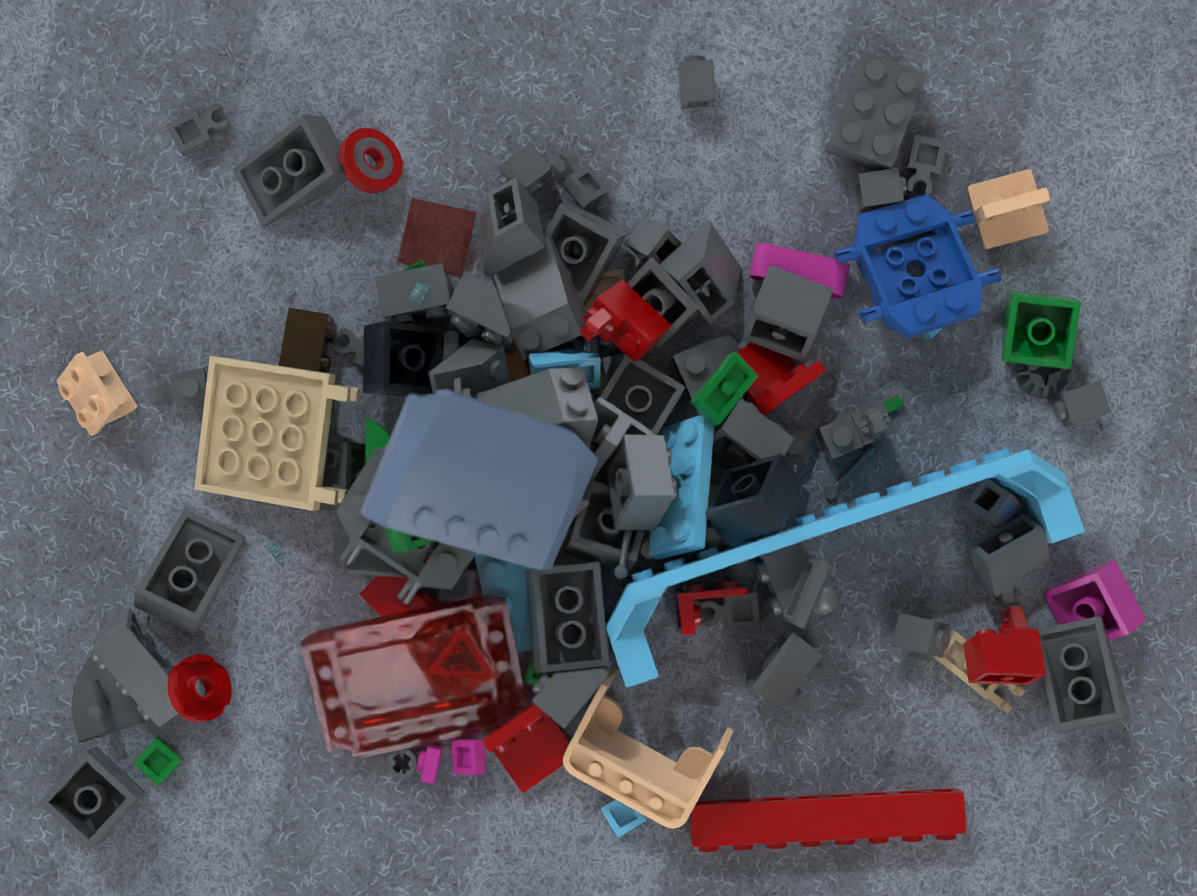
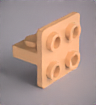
(1008, 209)
(95, 391)

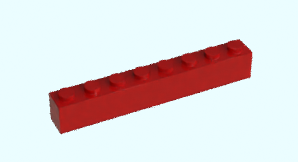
(828, 817)

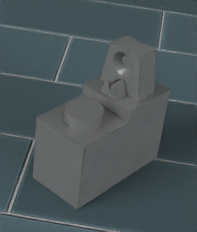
(855, 431)
(1007, 555)

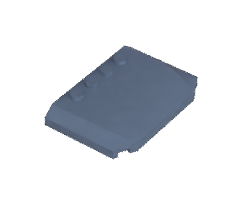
(480, 478)

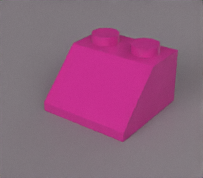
(1097, 593)

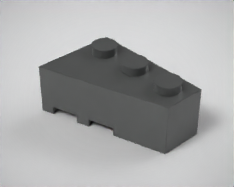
(136, 666)

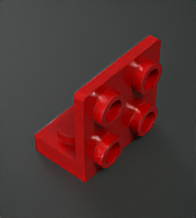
(777, 376)
(688, 614)
(528, 746)

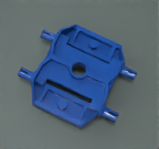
(949, 283)

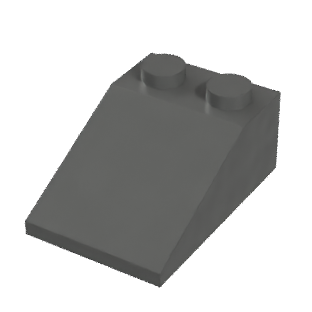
(292, 169)
(585, 245)
(540, 301)
(552, 396)
(188, 572)
(1082, 676)

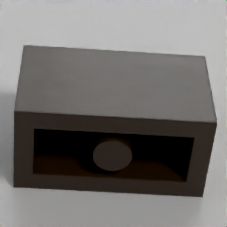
(307, 340)

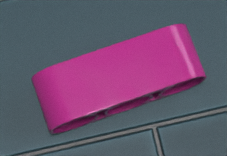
(808, 265)

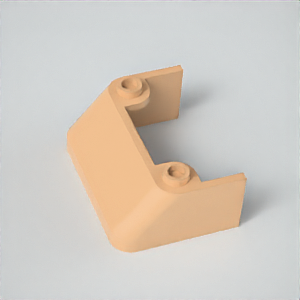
(634, 771)

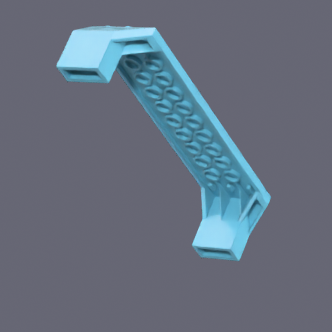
(1022, 473)

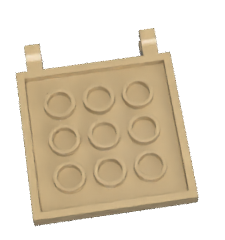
(268, 433)

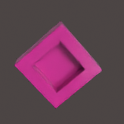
(468, 757)
(429, 763)

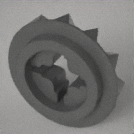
(1033, 384)

